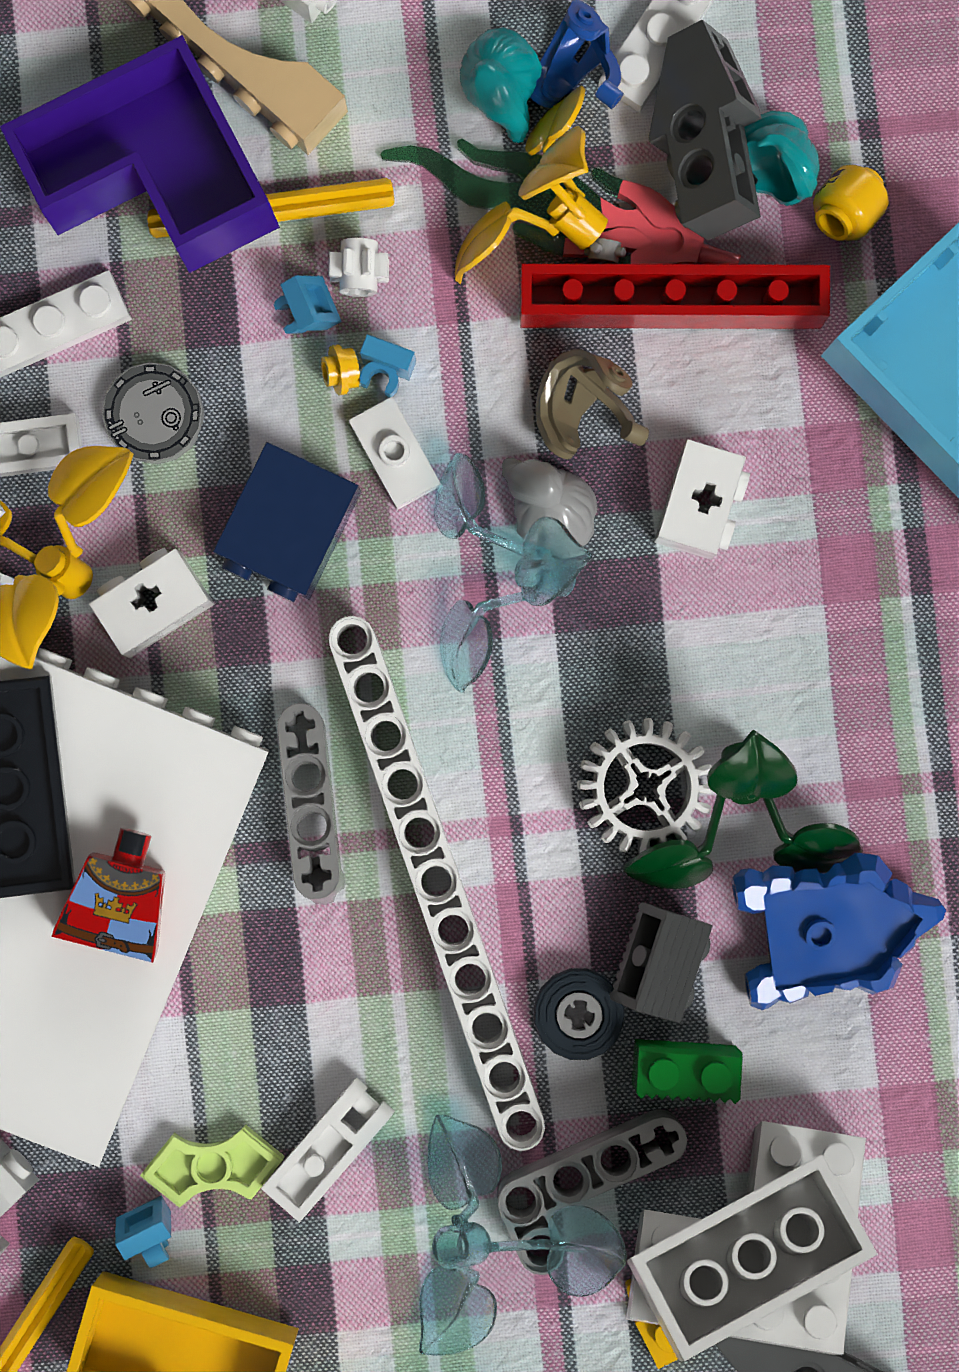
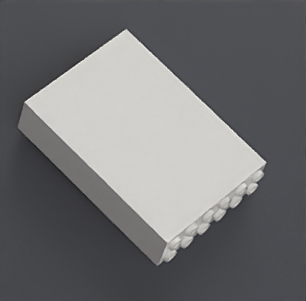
(81, 1014)

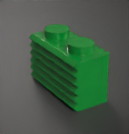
(687, 1070)

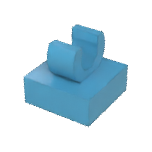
(309, 304)
(387, 359)
(145, 1232)

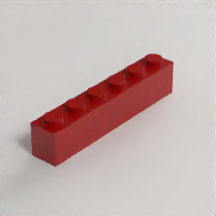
(674, 296)

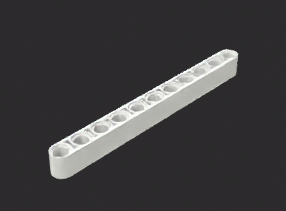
(452, 956)

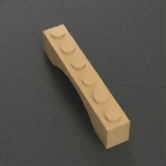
(287, 93)

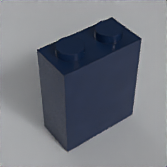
(286, 523)

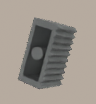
(661, 962)

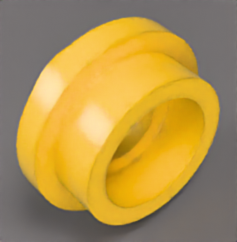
(340, 369)

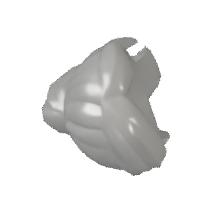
(548, 492)

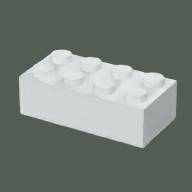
(751, 1258)

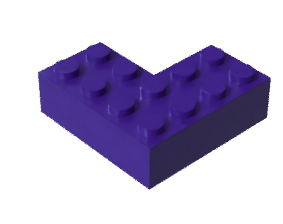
(139, 132)

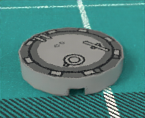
(153, 412)

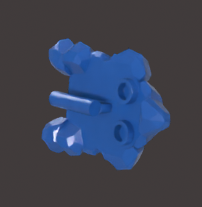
(831, 928)

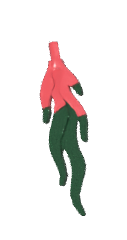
(647, 232)

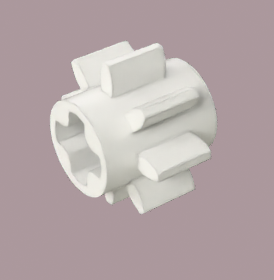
(358, 267)

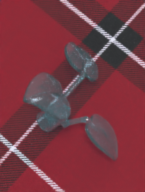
(544, 572)
(452, 1306)

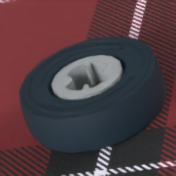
(557, 1029)

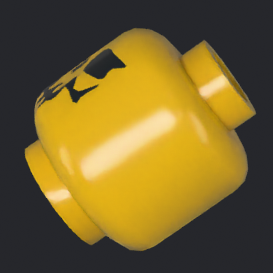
(850, 203)

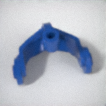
(561, 70)

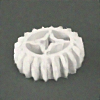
(682, 762)

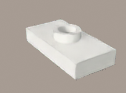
(394, 453)

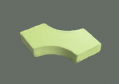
(233, 1164)

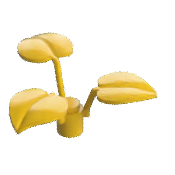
(559, 164)
(83, 490)

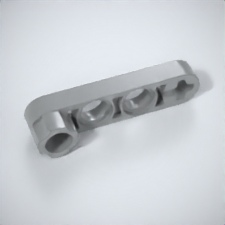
(315, 801)

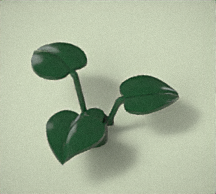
(745, 775)

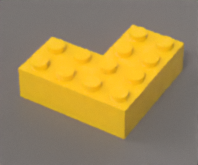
(159, 1330)

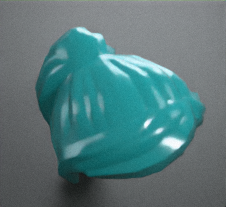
(500, 78)
(782, 157)

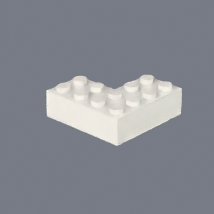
(819, 1317)

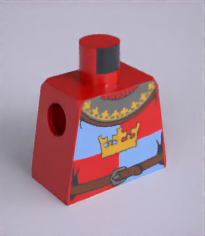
(116, 901)

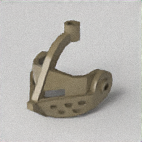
(560, 418)

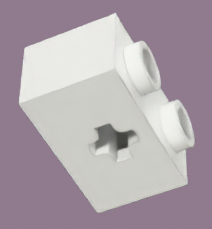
(697, 470)
(138, 627)

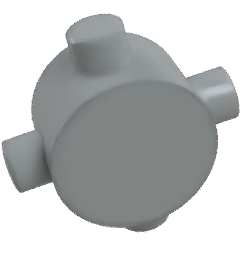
(605, 251)

